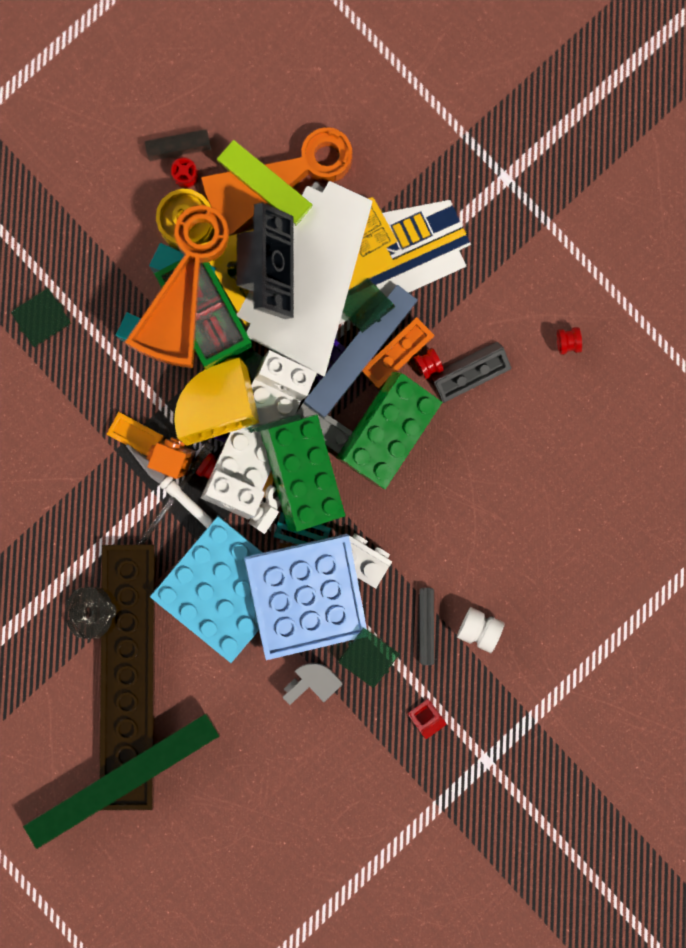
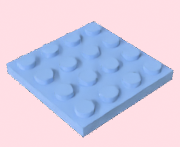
(305, 596)

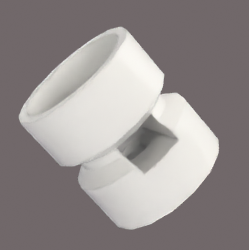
(481, 630)

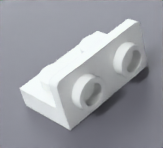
(369, 564)

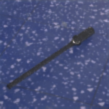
(207, 449)

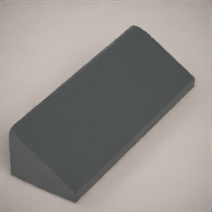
(471, 371)

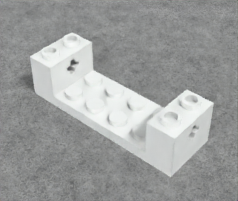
(243, 462)

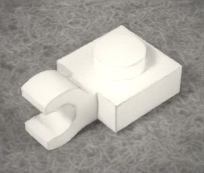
(266, 512)

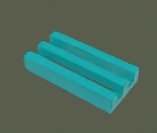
(281, 525)

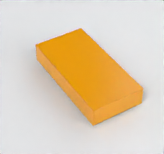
(133, 433)

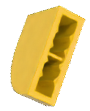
(216, 403)

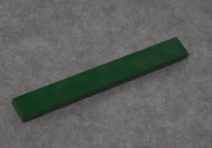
(121, 781)

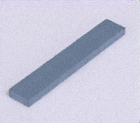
(358, 355)

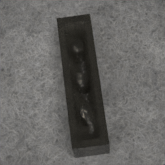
(178, 145)

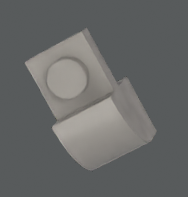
(317, 677)

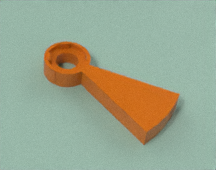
(237, 200)
(170, 321)

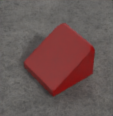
(427, 719)

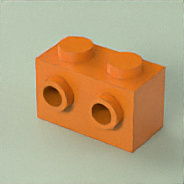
(170, 457)

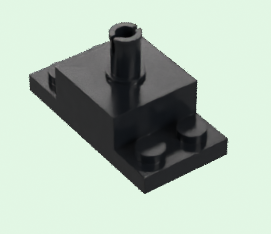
(267, 261)

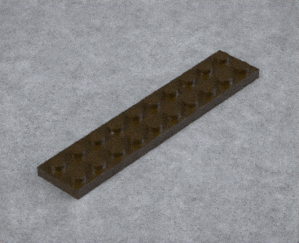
(128, 666)

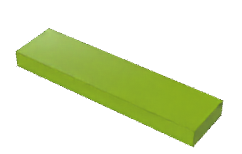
(264, 181)

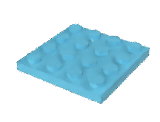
(213, 591)

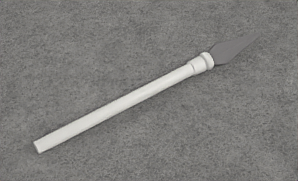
(172, 488)

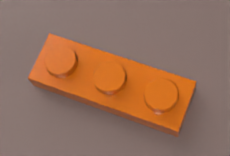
(397, 352)

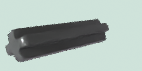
(426, 626)

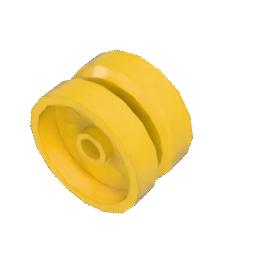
(172, 207)

